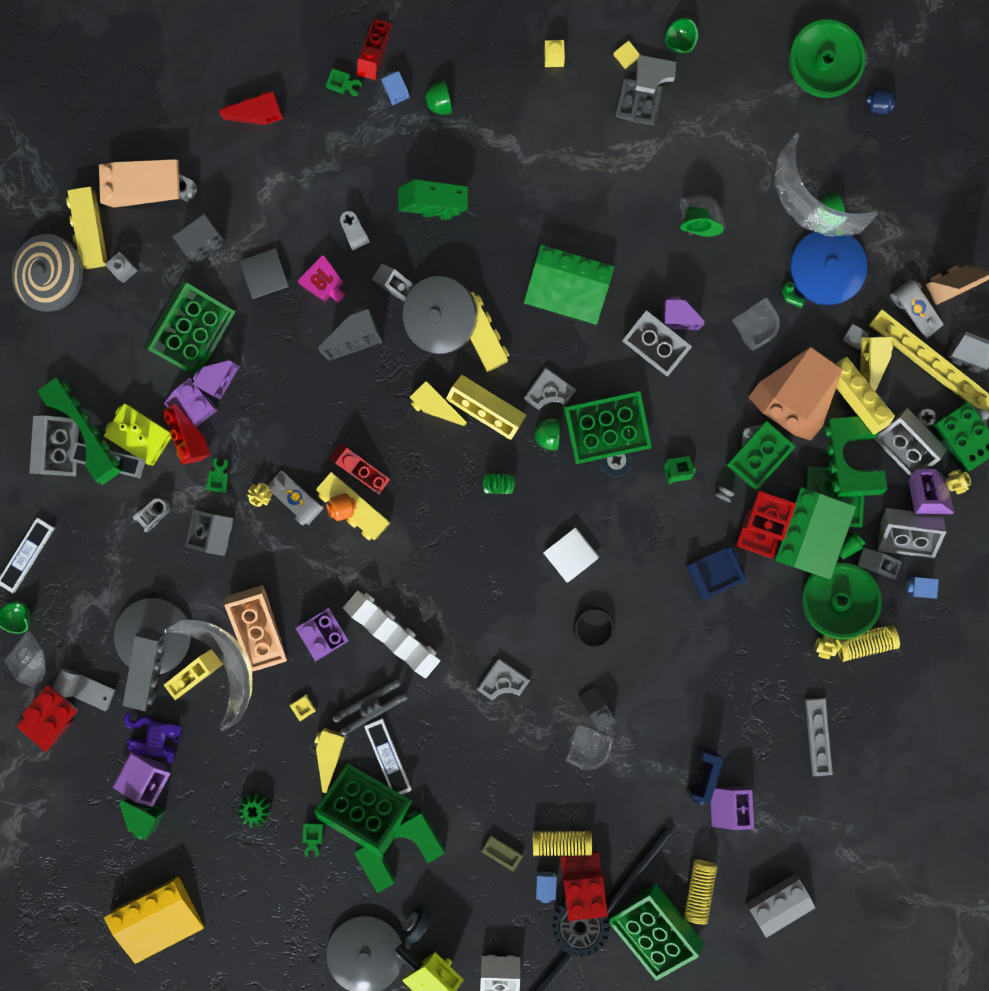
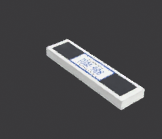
(26, 555)
(387, 756)

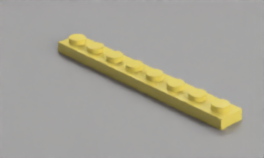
(930, 361)

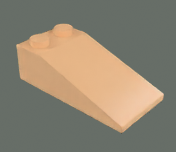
(138, 182)
(956, 282)
(255, 627)

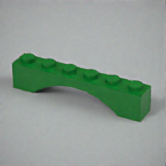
(98, 459)

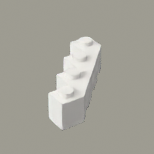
(391, 633)

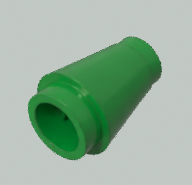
(851, 545)

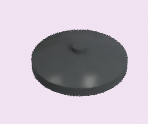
(439, 314)
(155, 616)
(363, 953)

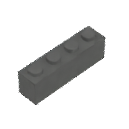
(143, 669)

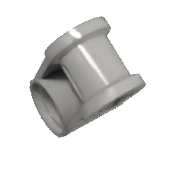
(354, 233)
(150, 516)

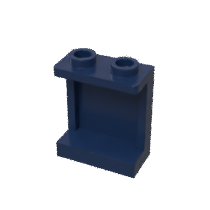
(716, 572)
(709, 778)

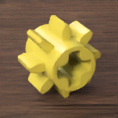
(958, 481)
(259, 494)
(826, 646)

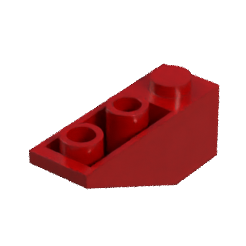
(373, 49)
(258, 110)
(187, 438)
(359, 468)

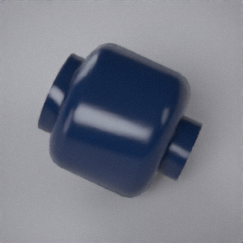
(881, 101)

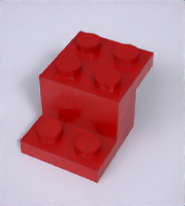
(765, 524)
(47, 718)
(583, 887)

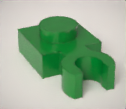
(340, 82)
(218, 480)
(312, 835)

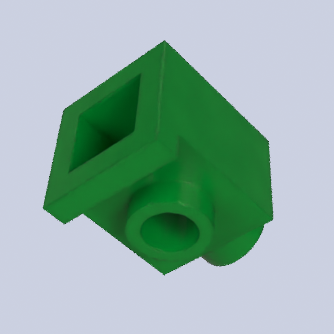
(673, 465)

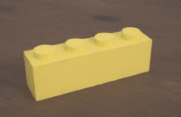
(87, 227)
(486, 340)
(863, 397)
(486, 407)
(364, 516)

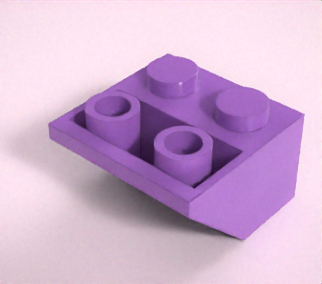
(930, 492)
(322, 634)
(141, 779)
(732, 808)

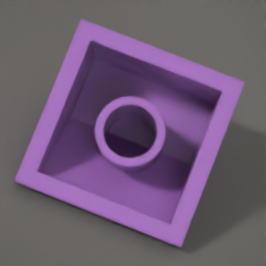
(680, 315)
(215, 378)
(192, 402)

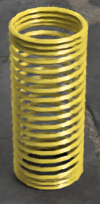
(892, 636)
(538, 837)
(693, 915)

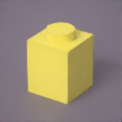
(554, 53)

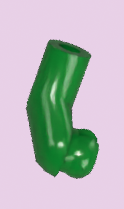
(789, 295)

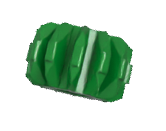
(498, 483)
(259, 815)

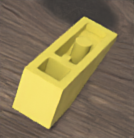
(874, 358)
(432, 403)
(193, 674)
(328, 753)

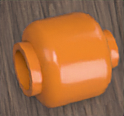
(341, 507)

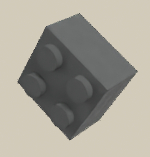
(199, 239)

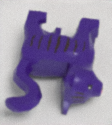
(155, 739)

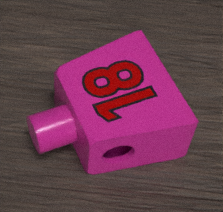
(322, 281)

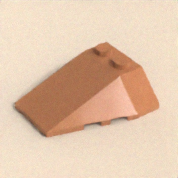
(799, 393)

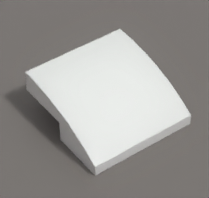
(571, 555)

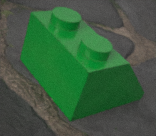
(141, 819)

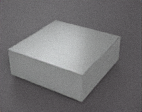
(853, 336)

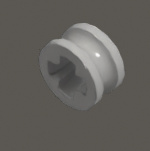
(929, 412)
(724, 494)

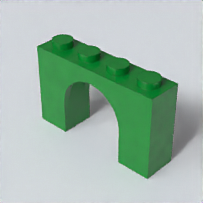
(846, 480)
(415, 828)

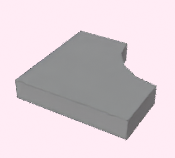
(653, 72)
(549, 389)
(502, 679)

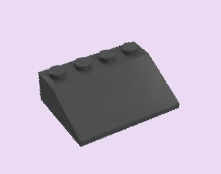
(353, 334)

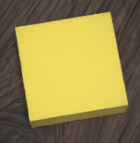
(626, 54)
(303, 707)

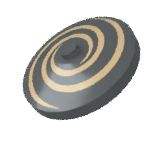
(47, 272)

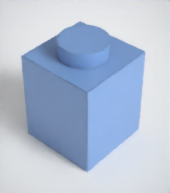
(395, 87)
(922, 587)
(546, 886)

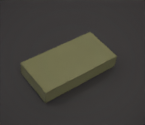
(502, 852)

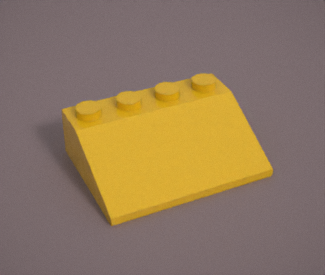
(154, 920)

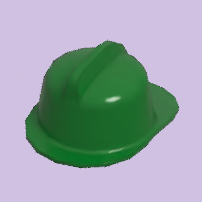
(700, 222)

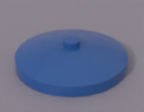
(828, 268)

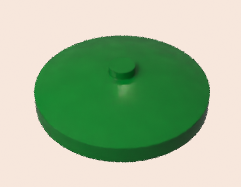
(827, 58)
(844, 604)

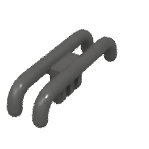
(370, 707)

